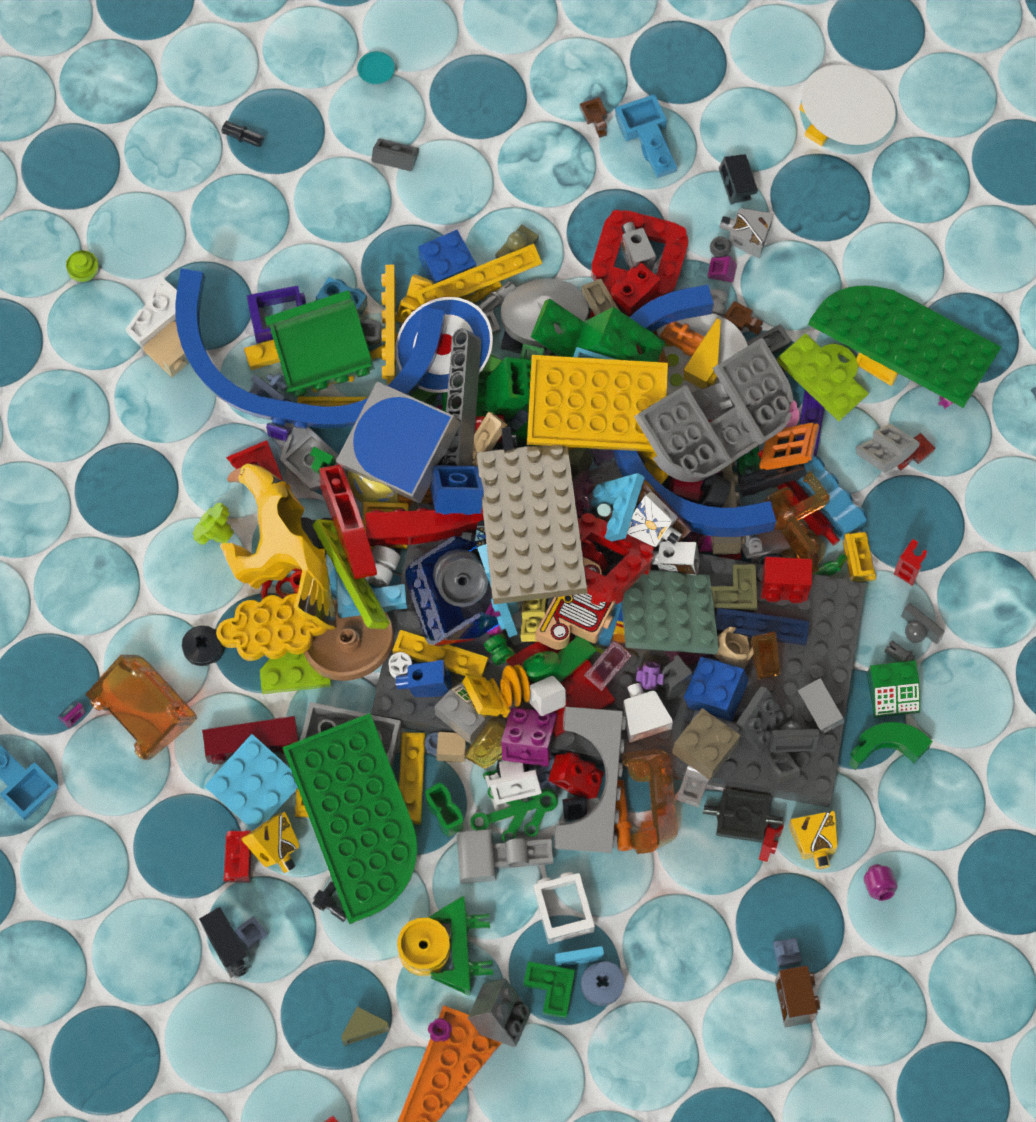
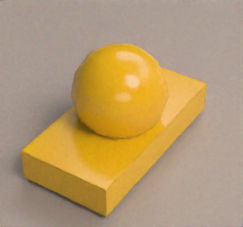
(877, 369)

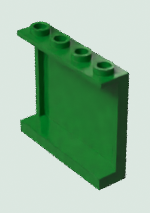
(320, 343)

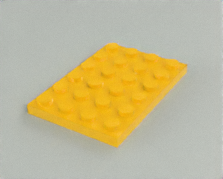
(592, 401)

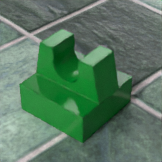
(321, 459)

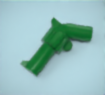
(830, 568)

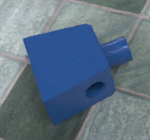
(426, 679)

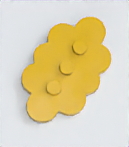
(268, 629)

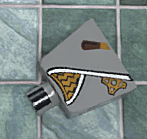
(748, 230)
(636, 247)

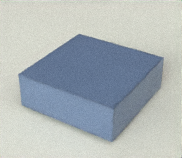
(251, 933)

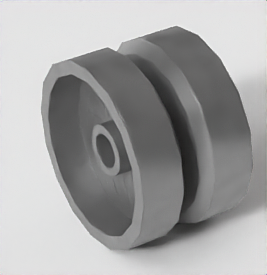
(469, 587)

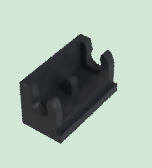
(737, 178)

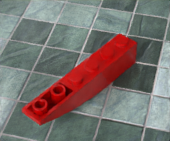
(347, 521)
(416, 526)

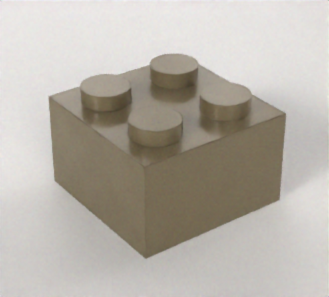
(706, 744)

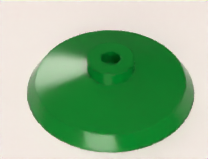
(541, 663)

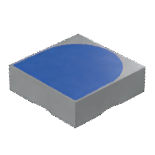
(398, 441)

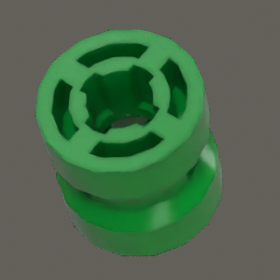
(499, 649)

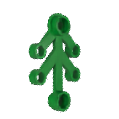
(518, 809)

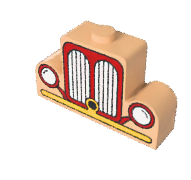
(574, 615)

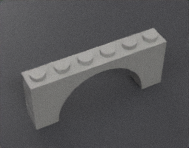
(596, 828)

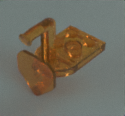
(788, 516)

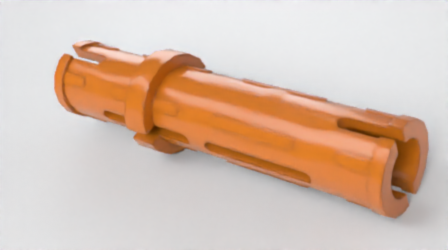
(623, 827)

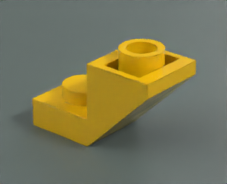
(410, 302)

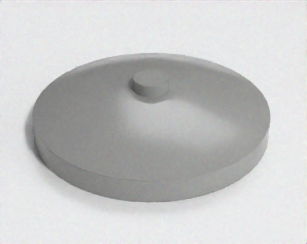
(524, 305)

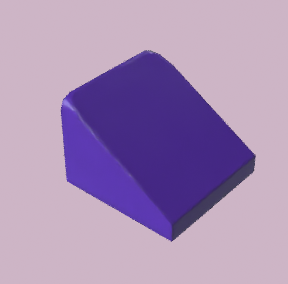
(278, 432)

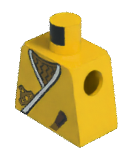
(815, 837)
(273, 842)

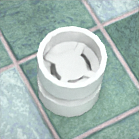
(385, 562)

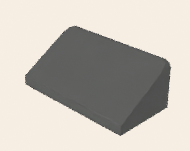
(394, 154)

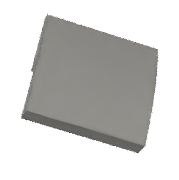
(887, 448)

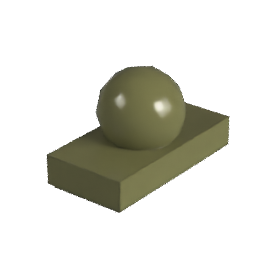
(517, 240)

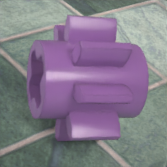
(650, 675)

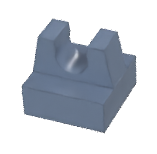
(787, 952)

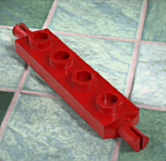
(816, 520)

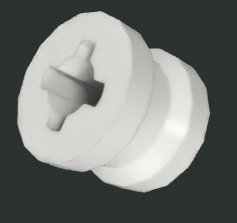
(399, 661)

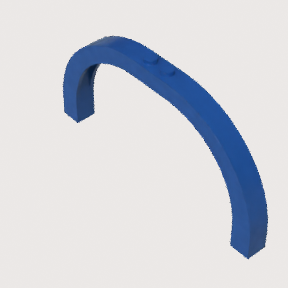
(280, 412)
(702, 519)

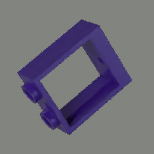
(268, 299)

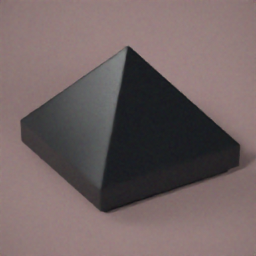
(574, 808)

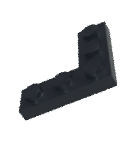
(765, 479)

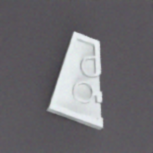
(155, 314)

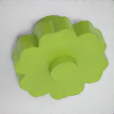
(213, 526)

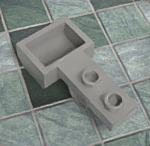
(694, 782)
(481, 857)

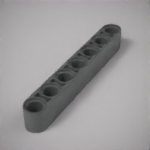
(463, 395)

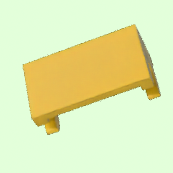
(858, 557)

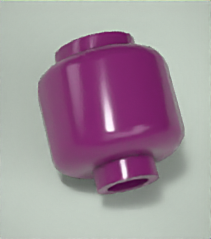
(880, 882)

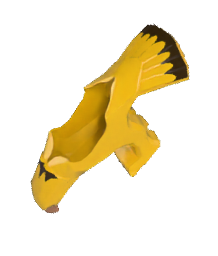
(282, 546)

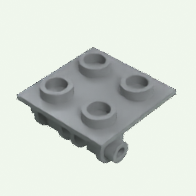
(764, 543)

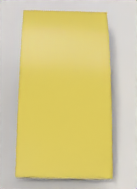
(532, 615)

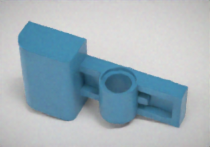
(644, 121)
(26, 788)

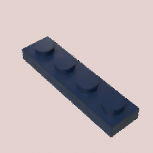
(752, 624)

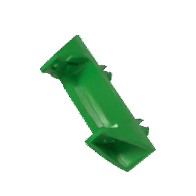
(460, 924)

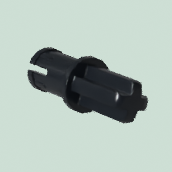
(242, 134)

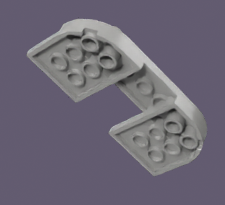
(696, 449)

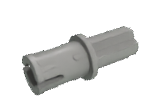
(496, 298)

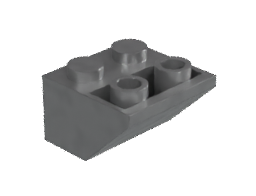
(499, 1013)

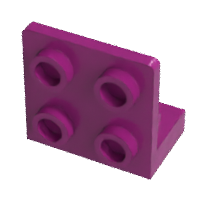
(528, 737)

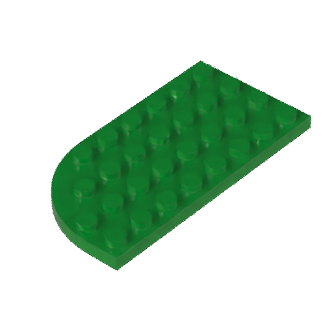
(907, 339)
(356, 814)

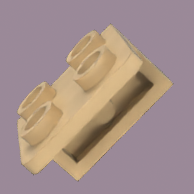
(167, 350)

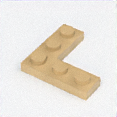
(487, 435)

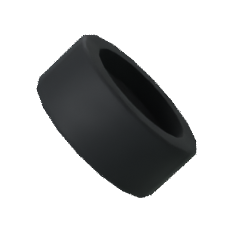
(715, 491)

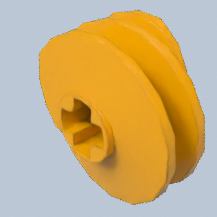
(513, 684)

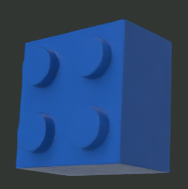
(445, 257)
(456, 489)
(716, 688)

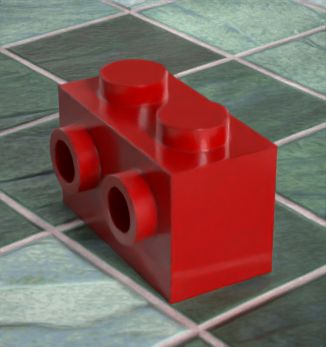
(635, 289)
(576, 775)

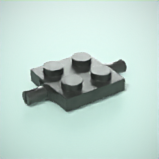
(743, 815)

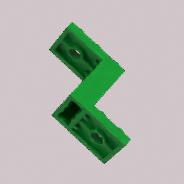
(606, 334)
(503, 390)

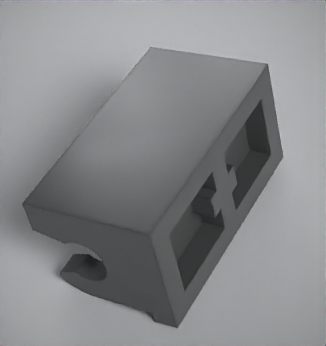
(678, 678)

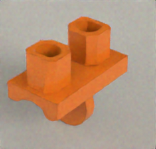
(681, 337)

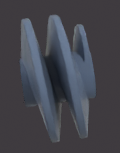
(602, 995)

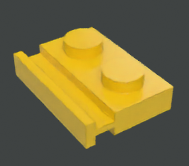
(486, 696)

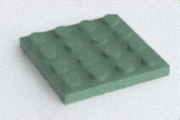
(670, 613)

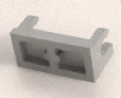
(821, 706)

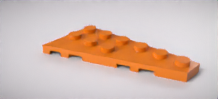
(447, 1069)

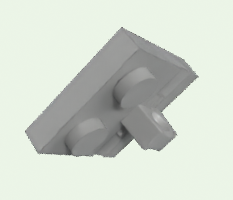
(713, 401)

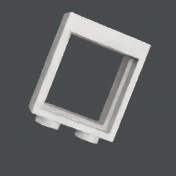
(569, 930)

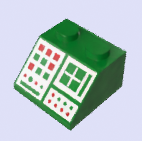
(894, 688)

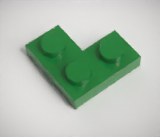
(556, 982)

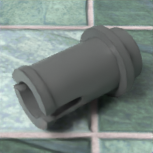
(899, 652)

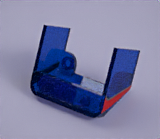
(440, 620)

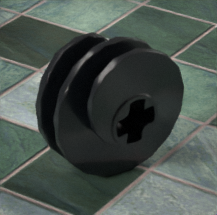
(202, 656)

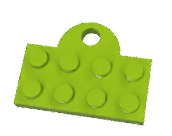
(824, 374)

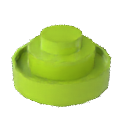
(82, 266)

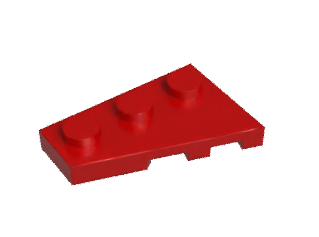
(257, 455)

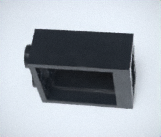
(225, 943)

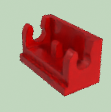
(909, 564)
(237, 858)

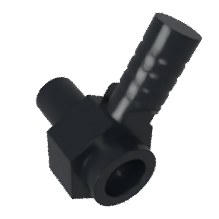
(323, 901)

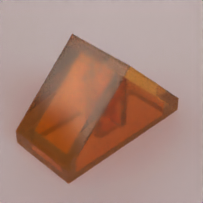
(765, 655)

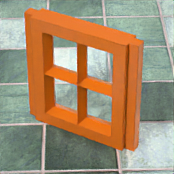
(808, 445)

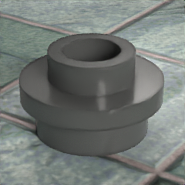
(723, 242)

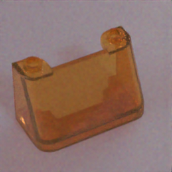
(142, 704)
(657, 769)

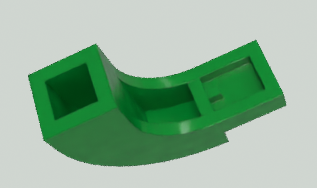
(891, 735)

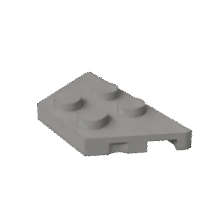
(297, 456)

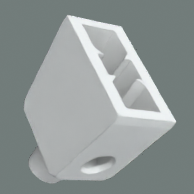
(644, 714)

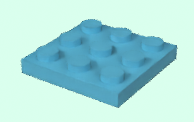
(253, 783)

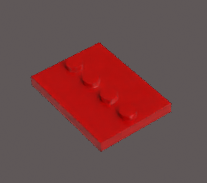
(578, 689)

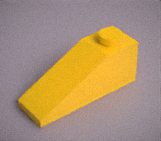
(699, 368)

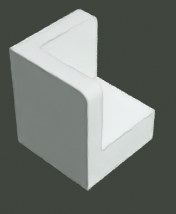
(547, 695)

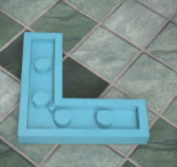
(624, 495)
(389, 598)

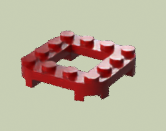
(657, 230)
(635, 564)

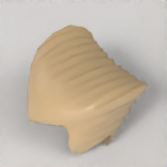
(733, 648)

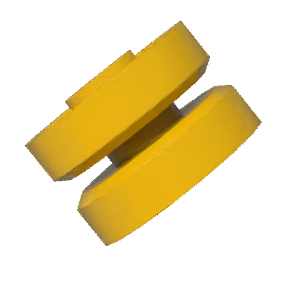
(410, 941)

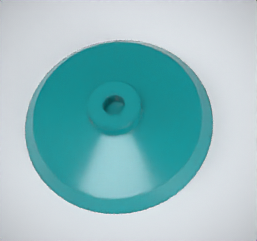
(375, 67)

